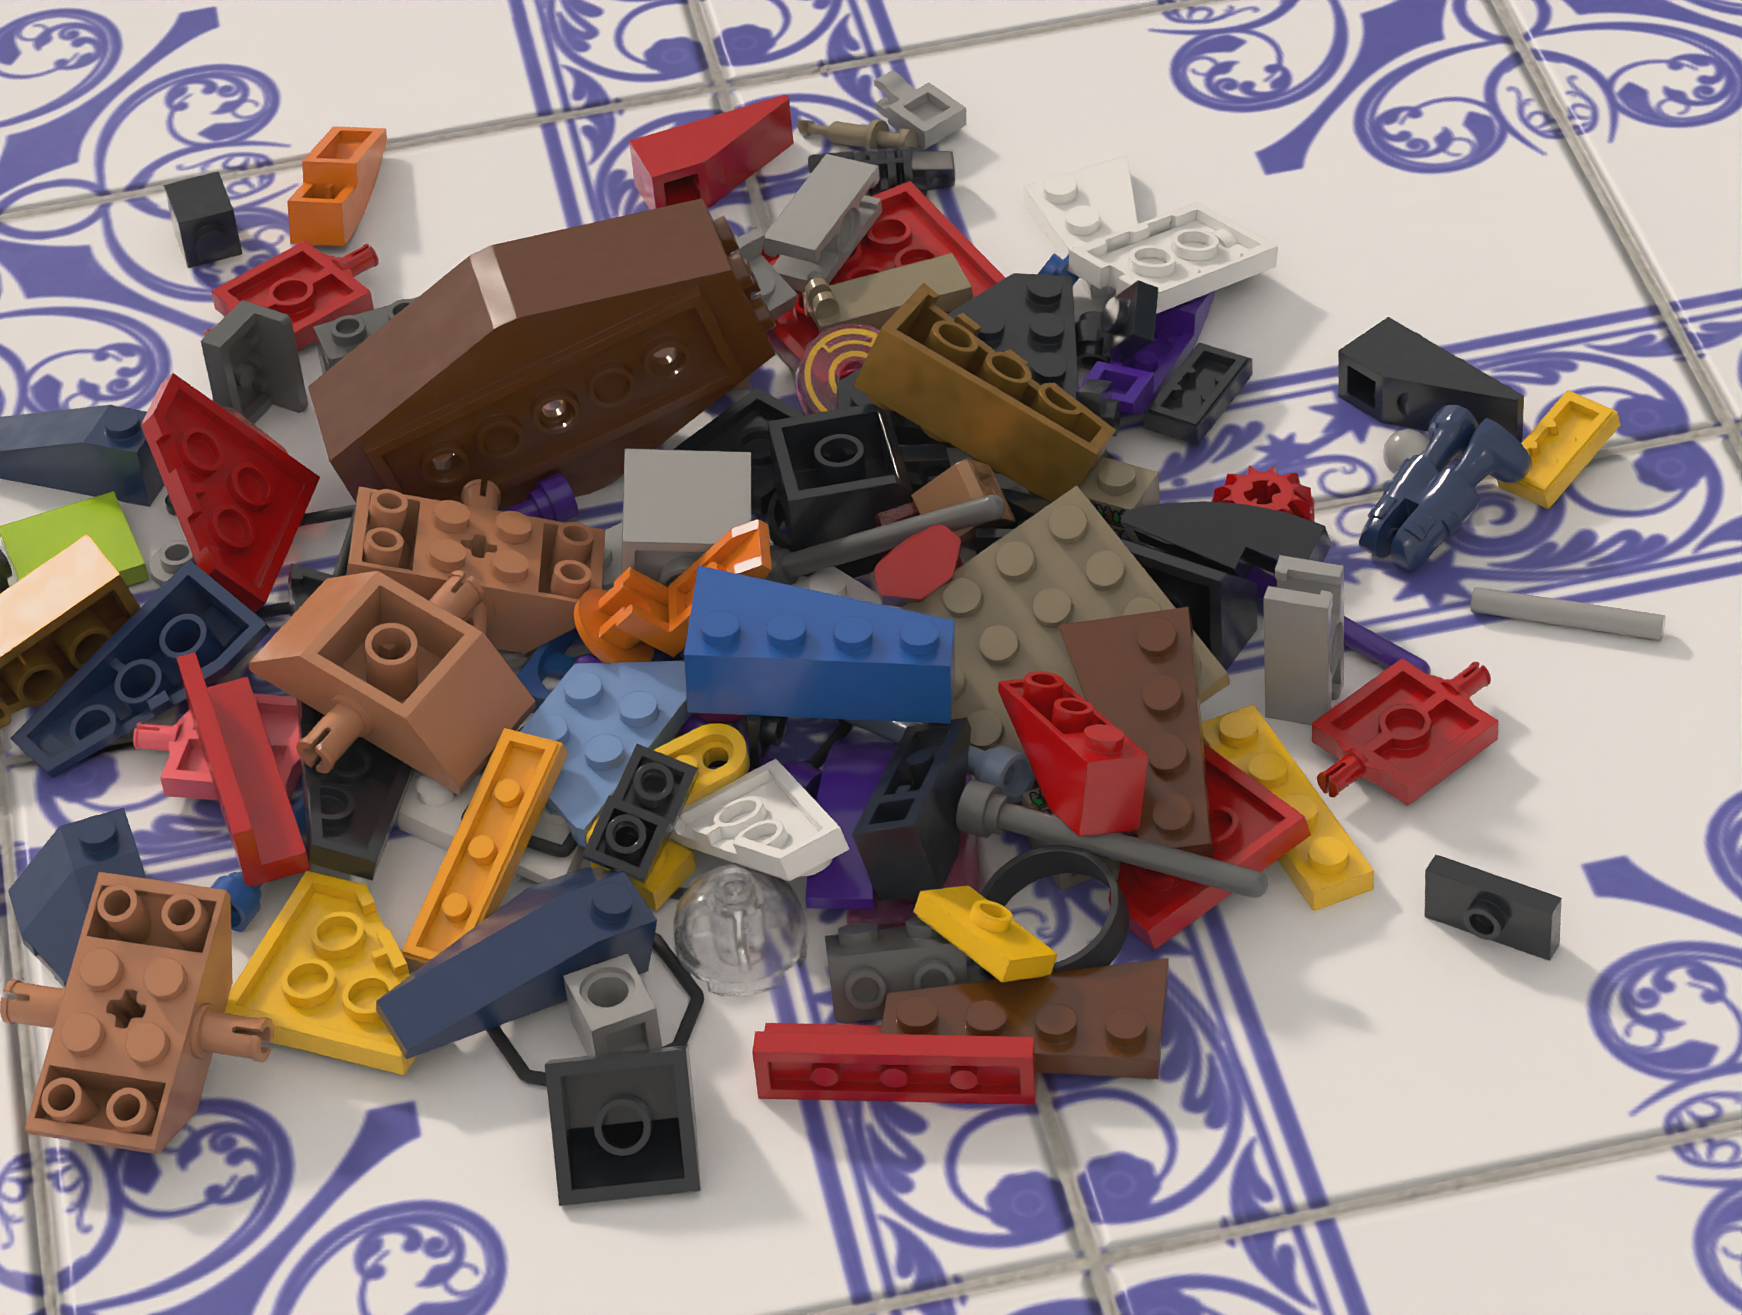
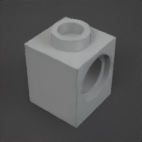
(612, 1008)

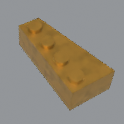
(981, 399)
(57, 623)

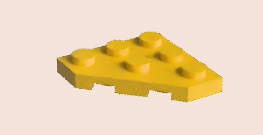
(324, 973)

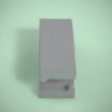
(824, 221)
(1303, 639)

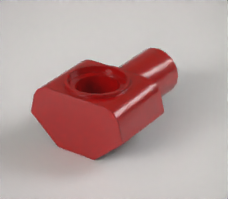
(917, 566)

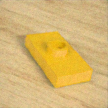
(1563, 447)
(985, 933)

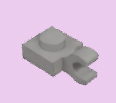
(923, 109)

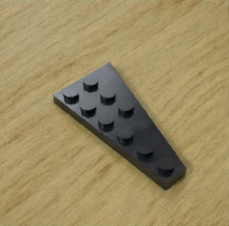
(360, 798)

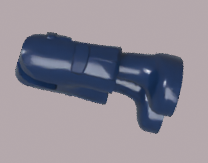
(1432, 503)

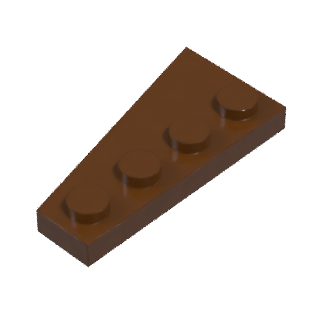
(1146, 684)
(1079, 1018)

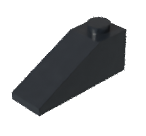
(910, 821)

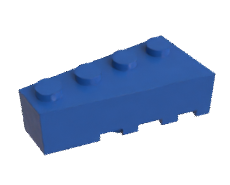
(813, 654)

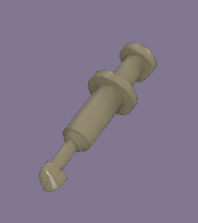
(870, 137)

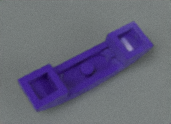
(1147, 371)
(843, 793)

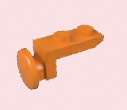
(647, 615)

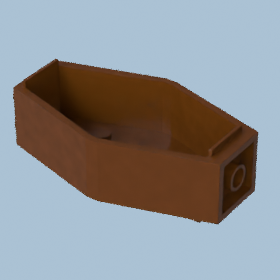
(615, 317)

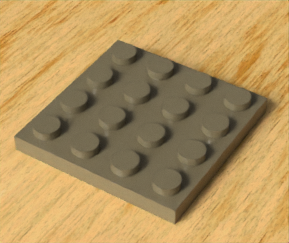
(1015, 594)

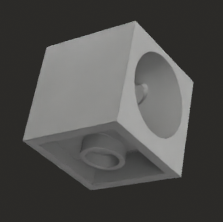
(680, 507)

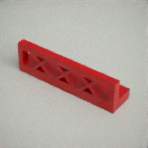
(244, 776)
(865, 1065)

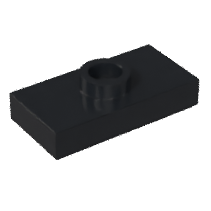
(1198, 393)
(1492, 907)

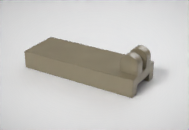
(878, 296)

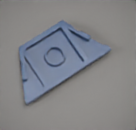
(600, 719)

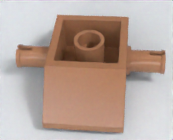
(525, 563)
(397, 675)
(137, 1016)

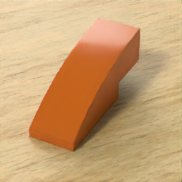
(336, 185)

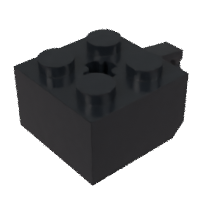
(843, 470)

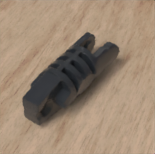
(923, 168)

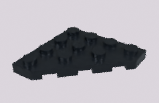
(1020, 314)

